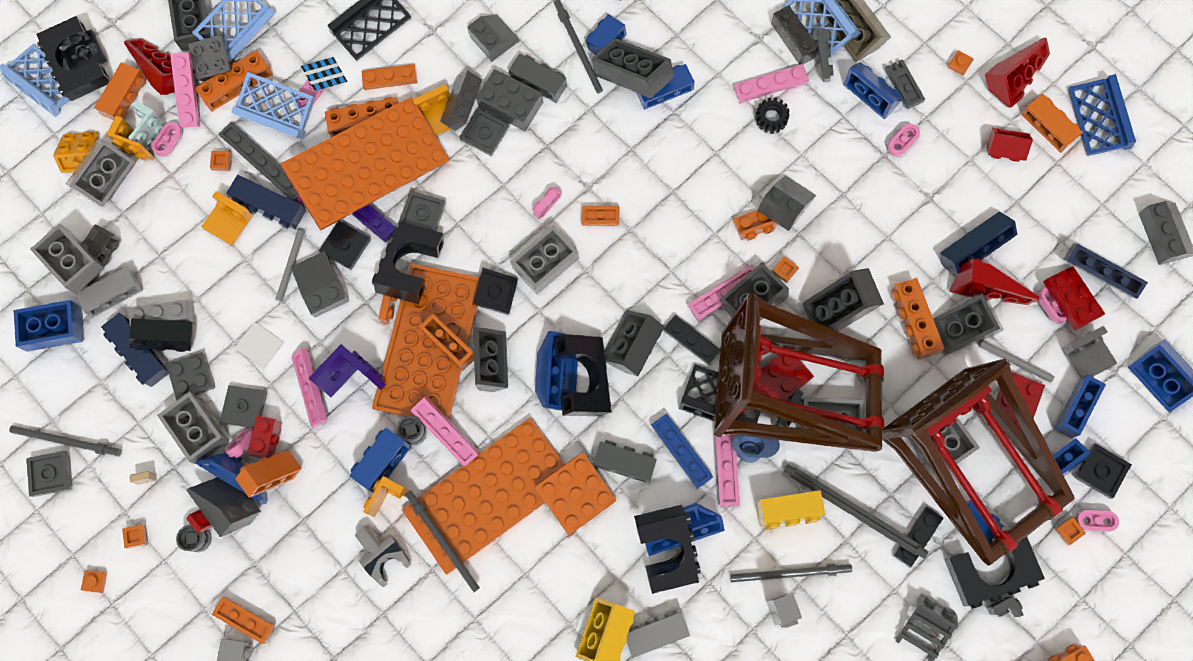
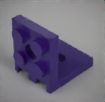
(344, 365)

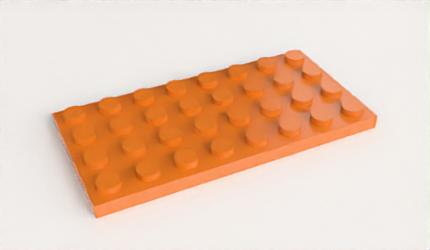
(364, 163)
(413, 362)
(487, 494)

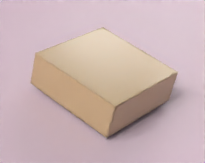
(142, 477)

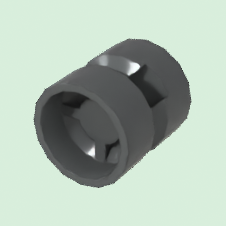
(411, 430)
(191, 541)

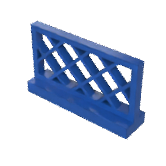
(1118, 111)

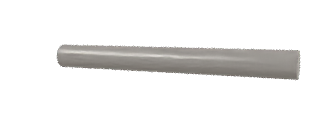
(291, 261)
(1016, 361)

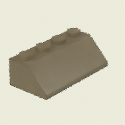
(872, 34)

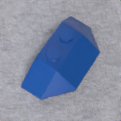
(553, 375)
(227, 469)
(703, 524)

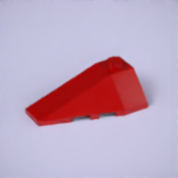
(153, 64)
(1013, 74)
(983, 278)

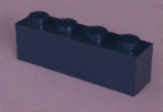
(266, 202)
(979, 242)
(1105, 271)
(143, 362)

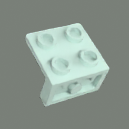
(148, 127)

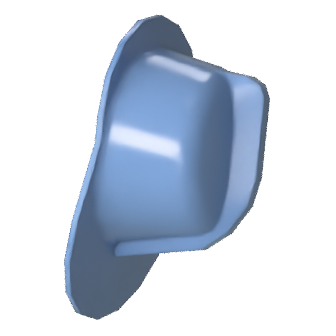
(753, 448)

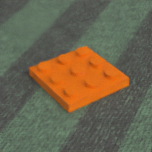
(575, 493)

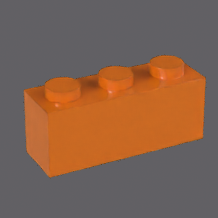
(120, 92)
(1051, 123)
(447, 342)
(268, 473)

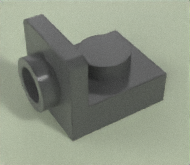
(1002, 607)

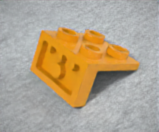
(432, 108)
(119, 133)
(73, 149)
(227, 219)
(382, 488)

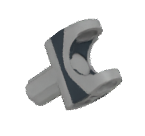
(379, 553)

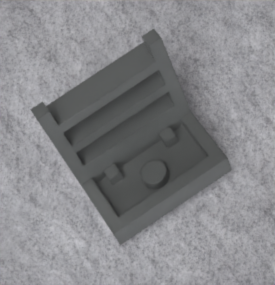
(934, 616)

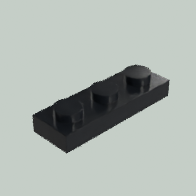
(691, 340)
(921, 533)

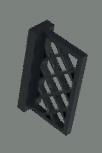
(356, 13)
(703, 408)

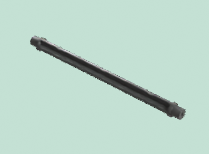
(858, 512)

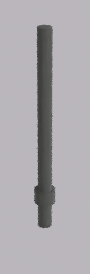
(564, 18)
(99, 448)
(420, 509)
(829, 569)

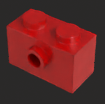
(1009, 144)
(264, 437)

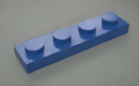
(681, 451)

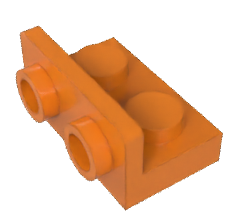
(752, 224)

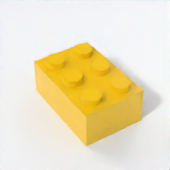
(790, 510)
(605, 632)

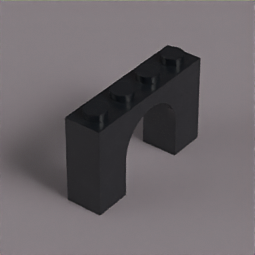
(55, 43)
(406, 240)
(589, 352)
(669, 524)
(973, 590)

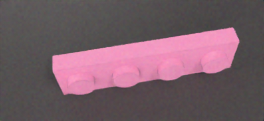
(771, 83)
(185, 90)
(710, 301)
(310, 392)
(445, 431)
(727, 472)

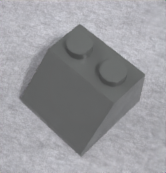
(492, 36)

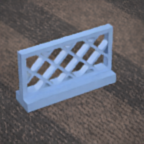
(837, 13)
(245, 34)
(28, 87)
(268, 120)

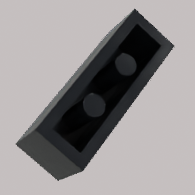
(160, 335)

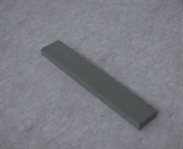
(258, 159)

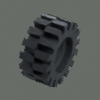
(774, 105)

